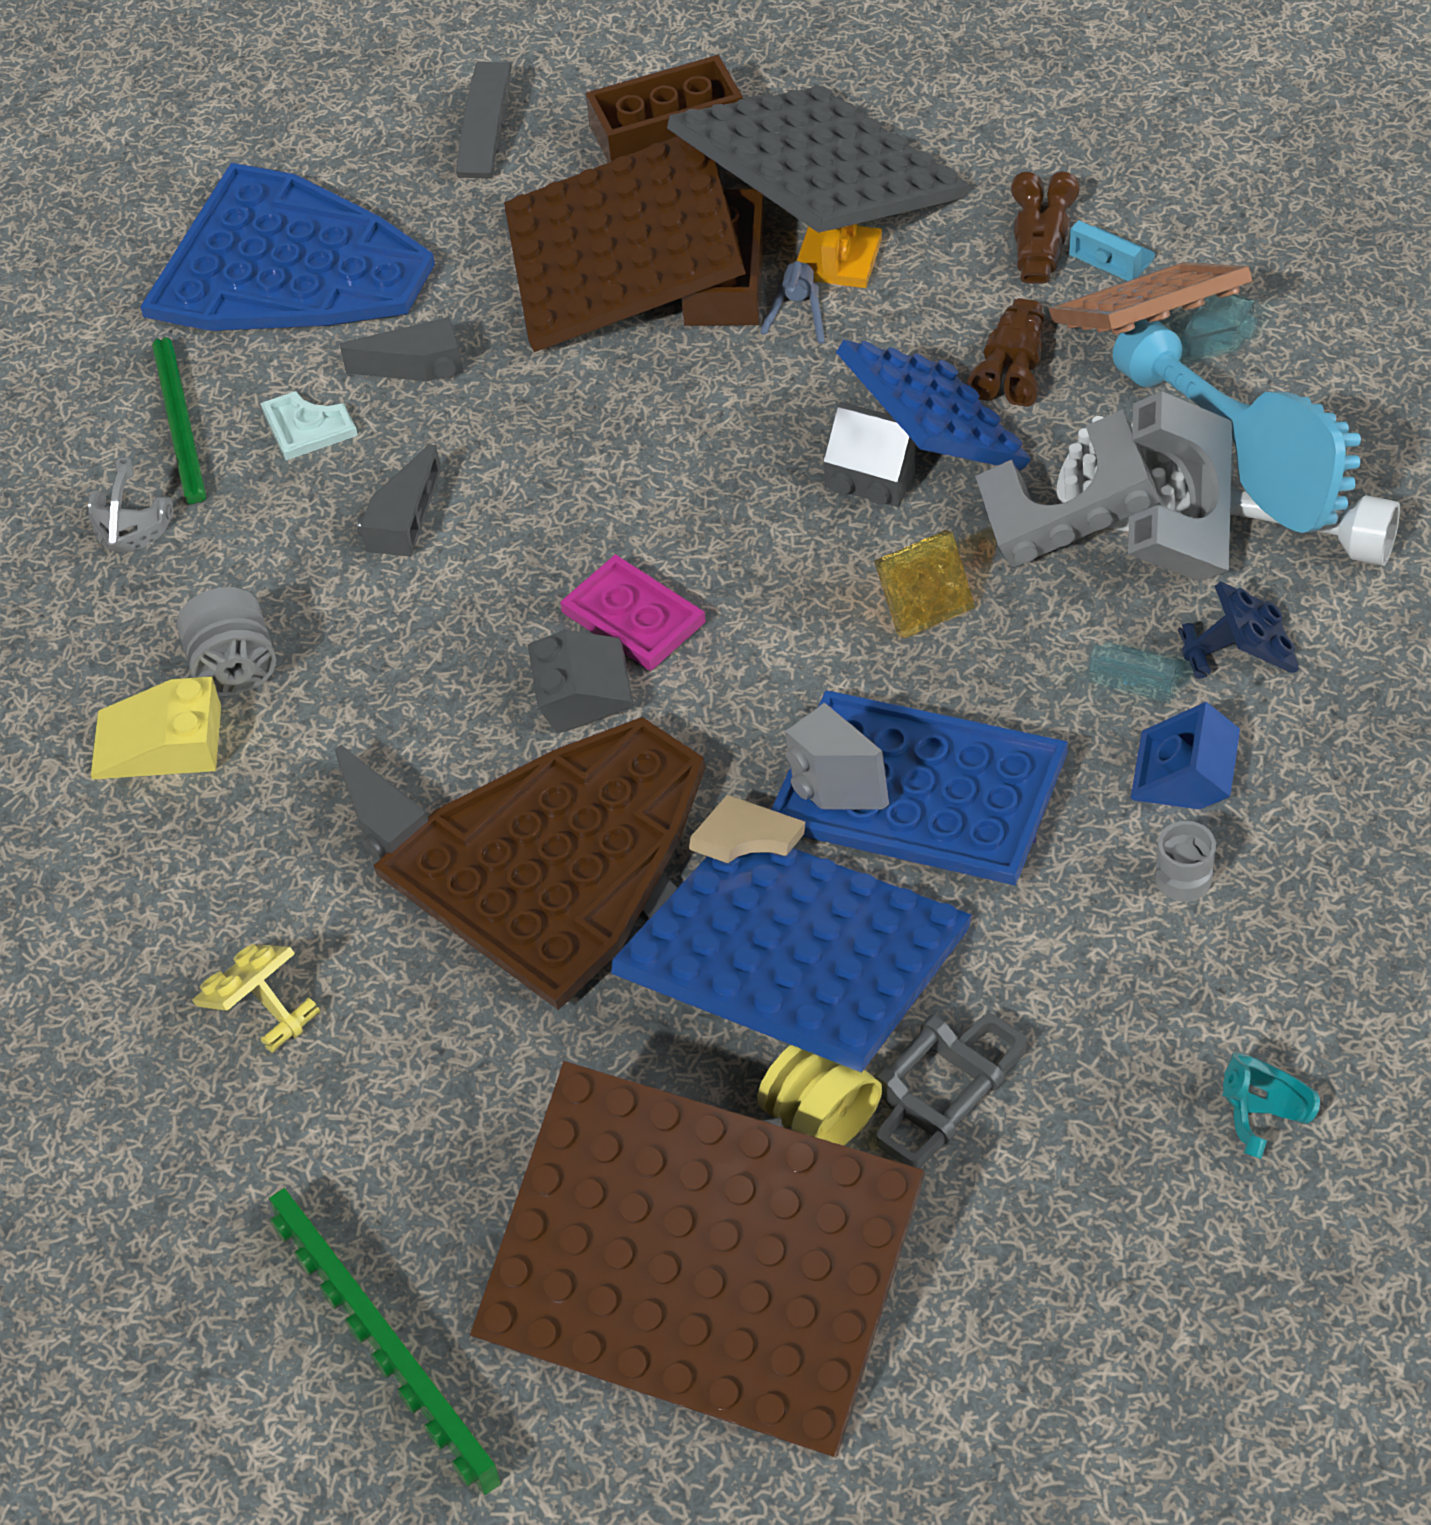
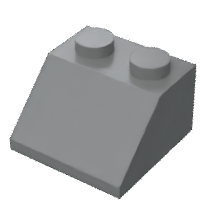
(835, 763)

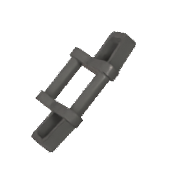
(958, 1052)

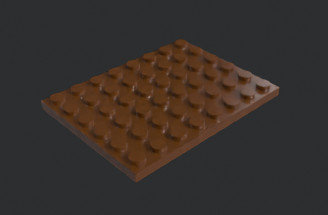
(700, 1257)

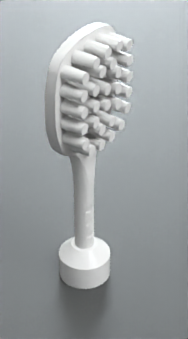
(1364, 528)

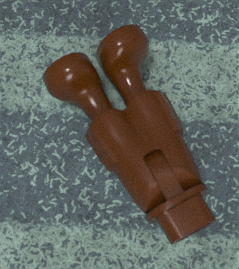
(1037, 233)
(1015, 343)

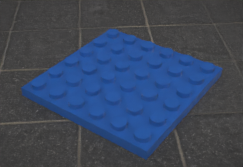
(795, 950)

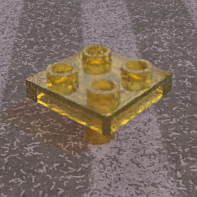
(924, 583)

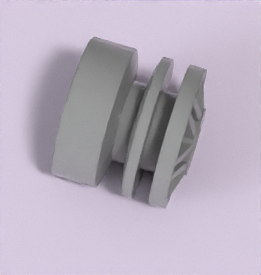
(226, 639)

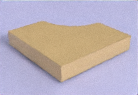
(745, 828)

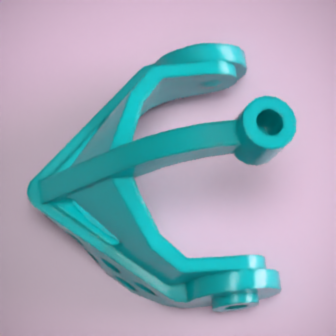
(1285, 1097)

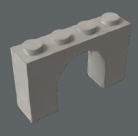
(1203, 451)
(1116, 492)

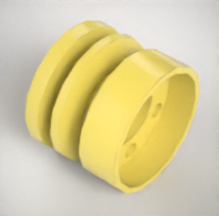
(818, 1095)

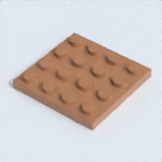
(1151, 296)

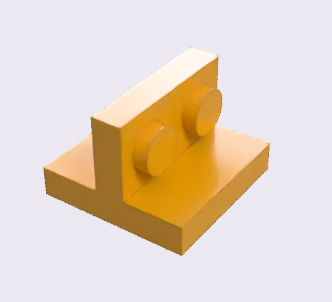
(841, 254)

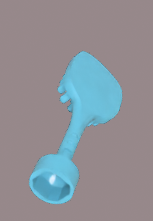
(1284, 444)

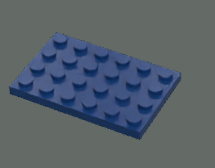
(956, 791)

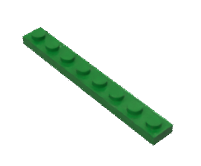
(390, 1353)

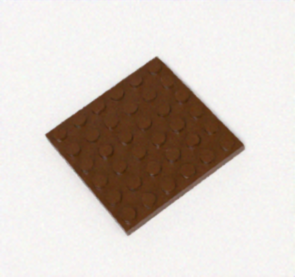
(620, 240)

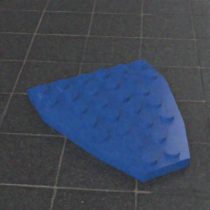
(285, 256)

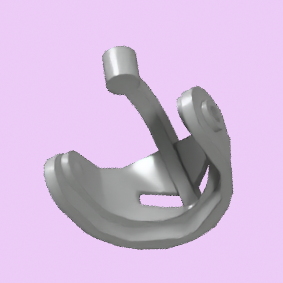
(150, 521)

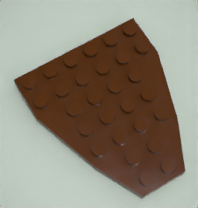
(555, 854)

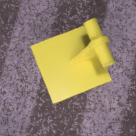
(248, 974)

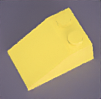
(159, 731)

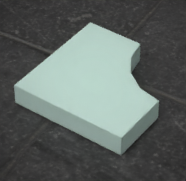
(306, 426)

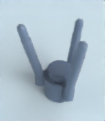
(797, 286)

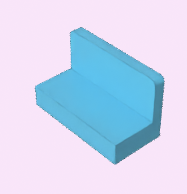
(1108, 251)

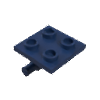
(1246, 621)

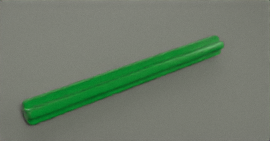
(179, 421)

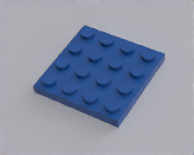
(933, 405)

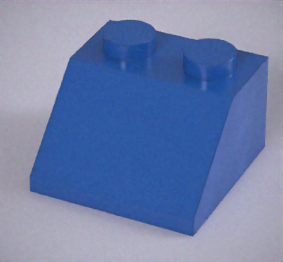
(1187, 759)

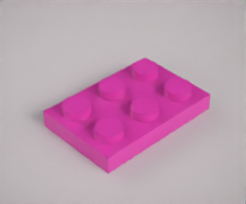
(634, 608)

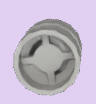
(1185, 861)

